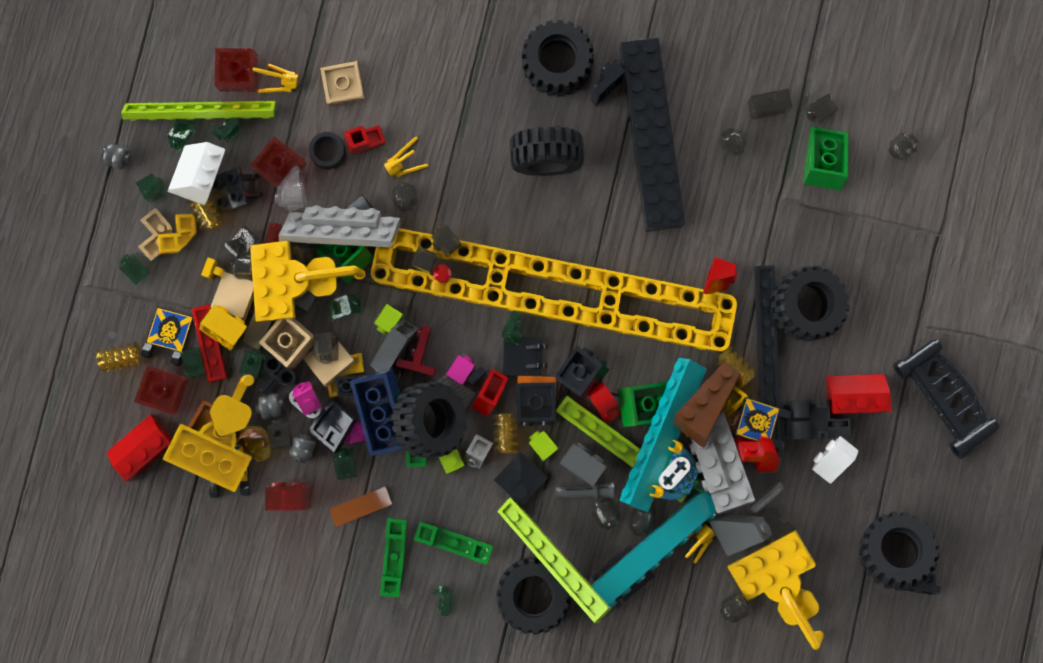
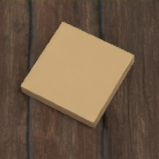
(342, 83)
(234, 295)
(328, 372)

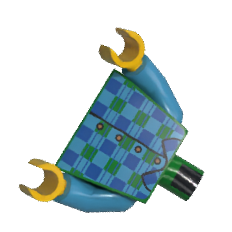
(686, 483)

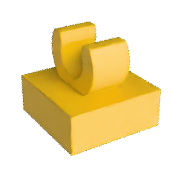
(211, 268)

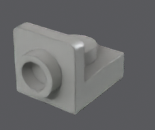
(477, 451)

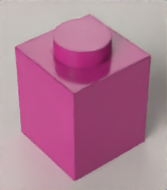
(461, 369)

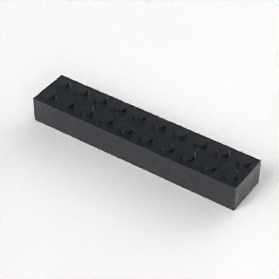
(652, 135)

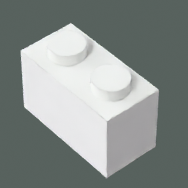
(835, 459)

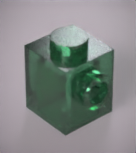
(151, 187)
(253, 363)

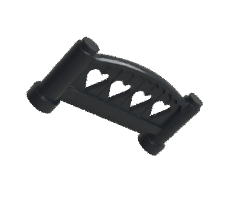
(965, 435)

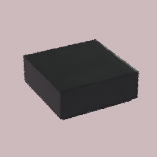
(477, 375)

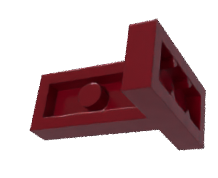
(418, 354)

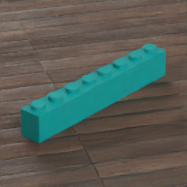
(654, 452)
(654, 548)

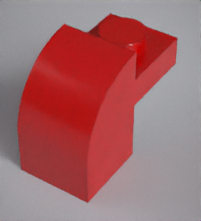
(361, 139)
(604, 402)
(761, 453)

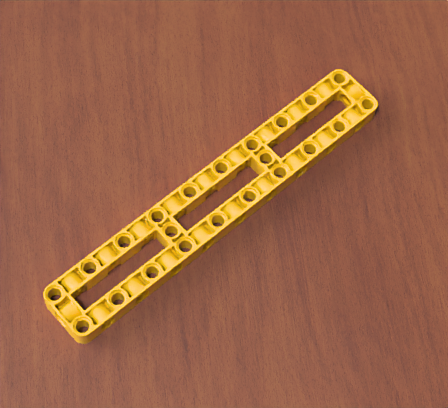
(561, 272)

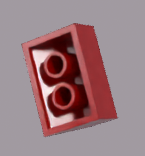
(858, 394)
(139, 449)

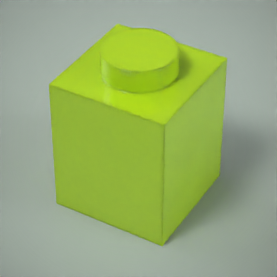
(387, 319)
(542, 444)
(452, 461)

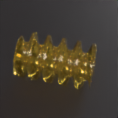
(205, 215)
(730, 358)
(118, 359)
(505, 433)

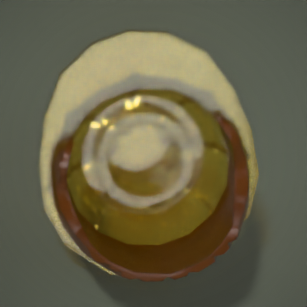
(255, 442)

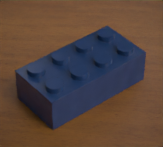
(375, 401)

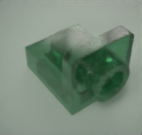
(228, 130)
(180, 134)
(133, 268)
(345, 306)
(511, 327)
(193, 363)
(344, 464)
(445, 602)

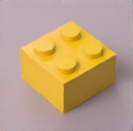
(223, 326)

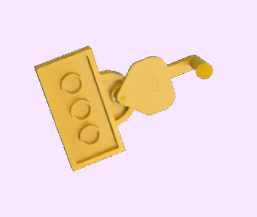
(278, 278)
(211, 455)
(780, 567)

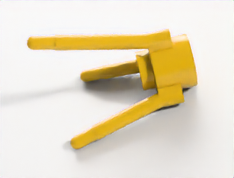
(288, 79)
(394, 164)
(704, 537)

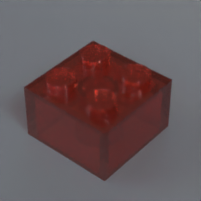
(235, 69)
(276, 162)
(161, 390)
(285, 498)

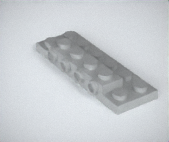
(340, 227)
(723, 469)

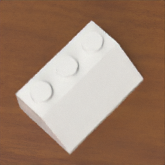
(196, 171)

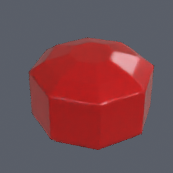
(442, 273)

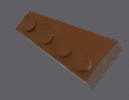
(706, 406)

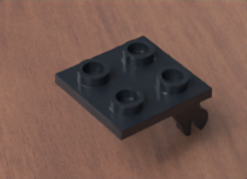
(229, 190)
(523, 358)

